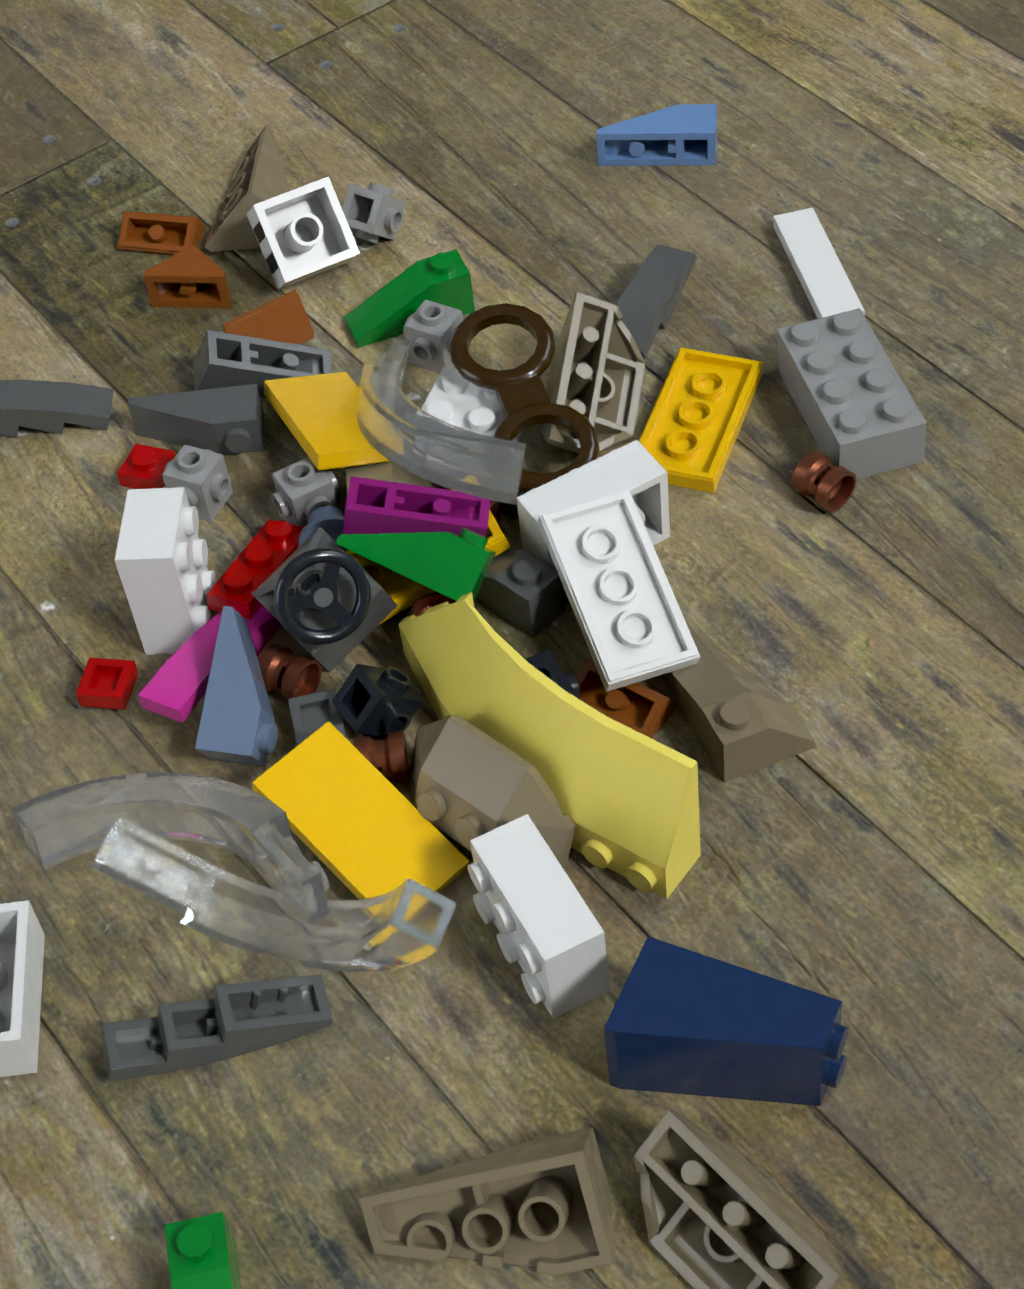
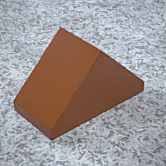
(188, 282)

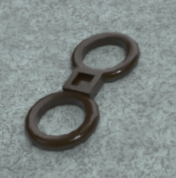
(521, 388)

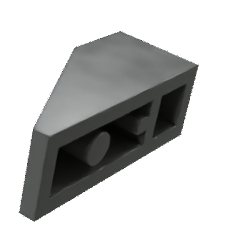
(246, 360)
(211, 419)
(522, 591)

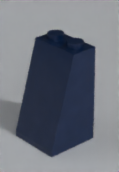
(721, 1031)

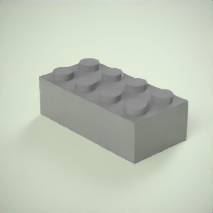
(851, 394)

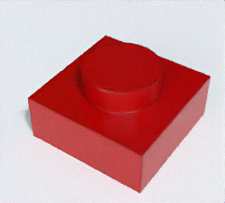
(145, 467)
(107, 683)

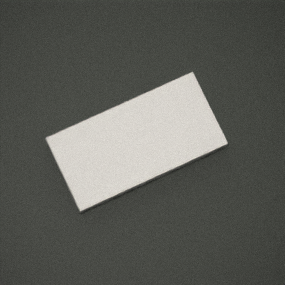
(618, 590)

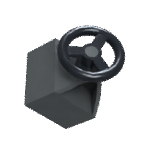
(325, 599)

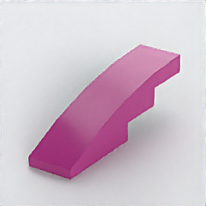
(186, 673)

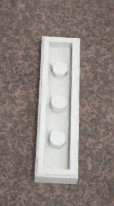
(816, 263)

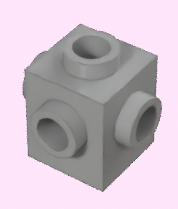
(373, 212)
(430, 335)
(203, 477)
(302, 490)

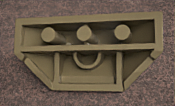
(596, 374)
(476, 784)
(723, 1218)

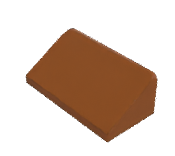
(158, 232)
(276, 320)
(629, 705)

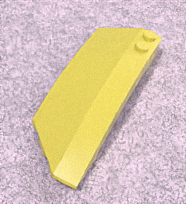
(622, 789)

